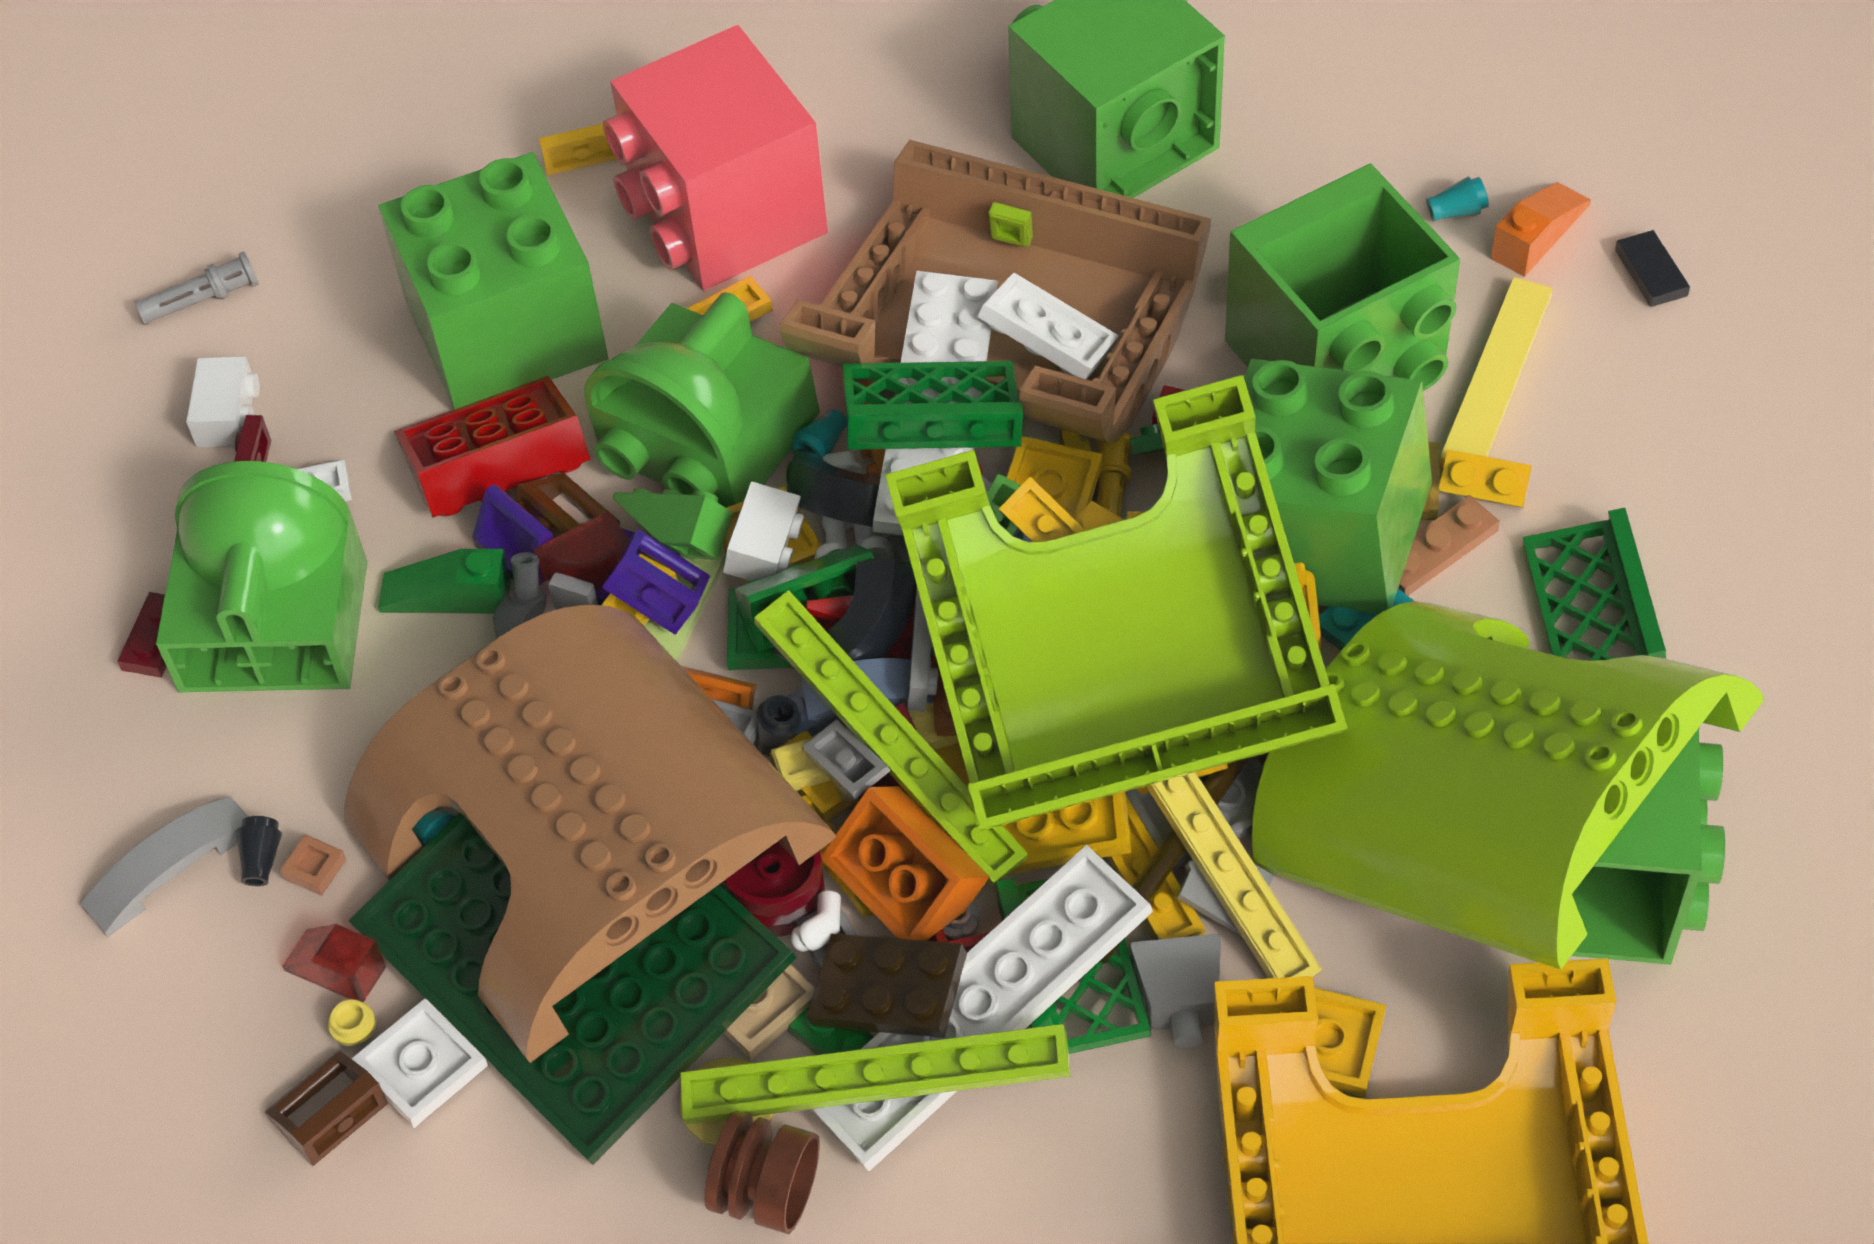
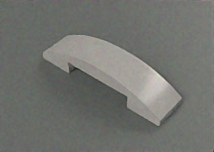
(160, 858)

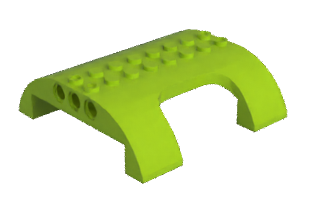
(1124, 643)
(1479, 774)

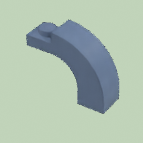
(887, 674)

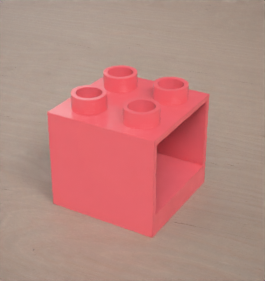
(717, 158)

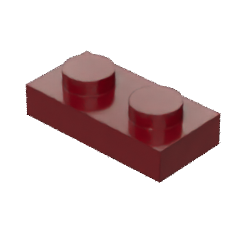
(253, 440)
(140, 651)

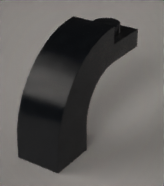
(832, 490)
(877, 611)

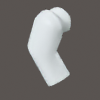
(817, 930)

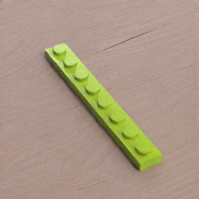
(887, 734)
(876, 1074)

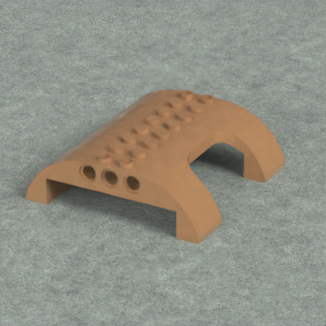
(1090, 248)
(595, 787)

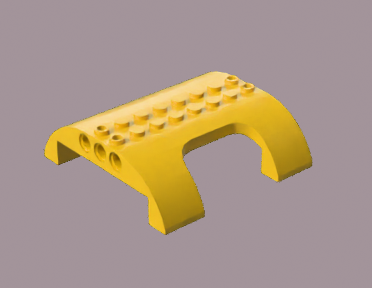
(1509, 1164)

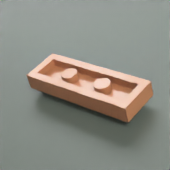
(1446, 542)

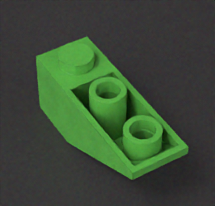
(685, 523)

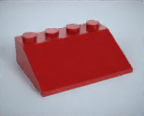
(492, 442)

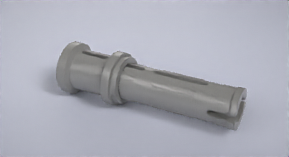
(151, 310)

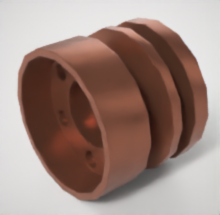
(755, 1170)

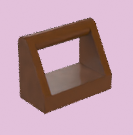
(538, 498)
(335, 1119)

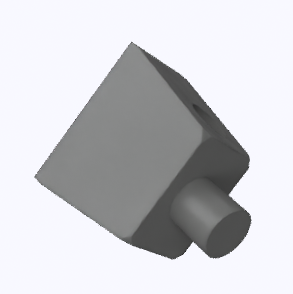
(1178, 983)

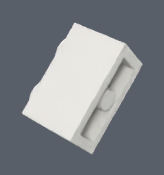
(221, 400)
(762, 533)

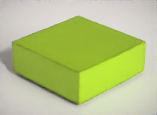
(1010, 224)

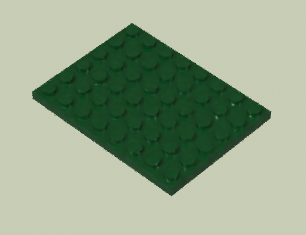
(625, 1025)

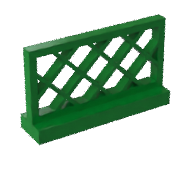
(929, 421)
(1628, 581)
(1008, 899)

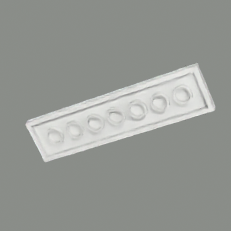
(939, 329)
(1007, 985)

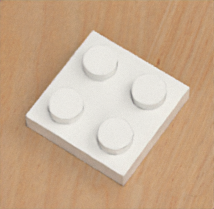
(421, 1062)

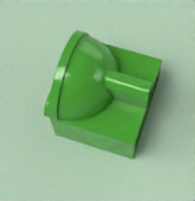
(700, 403)
(261, 582)

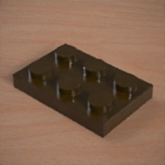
(887, 985)

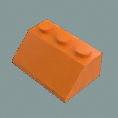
(903, 864)

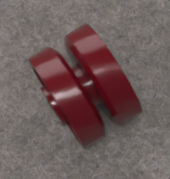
(778, 888)

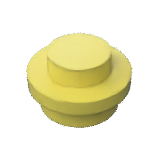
(351, 1022)

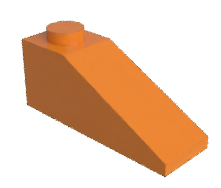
(1536, 226)

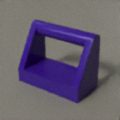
(507, 527)
(653, 590)

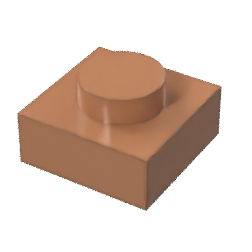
(313, 864)

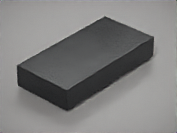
(1652, 268)

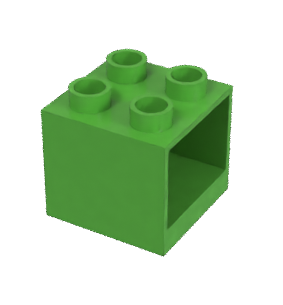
(1115, 90)
(495, 279)
(1343, 283)
(1344, 473)
(1657, 866)

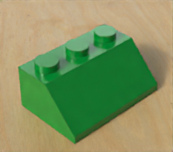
(817, 579)

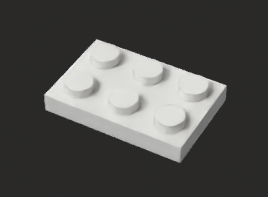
(1048, 326)

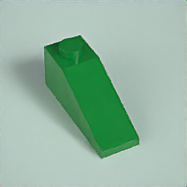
(448, 584)

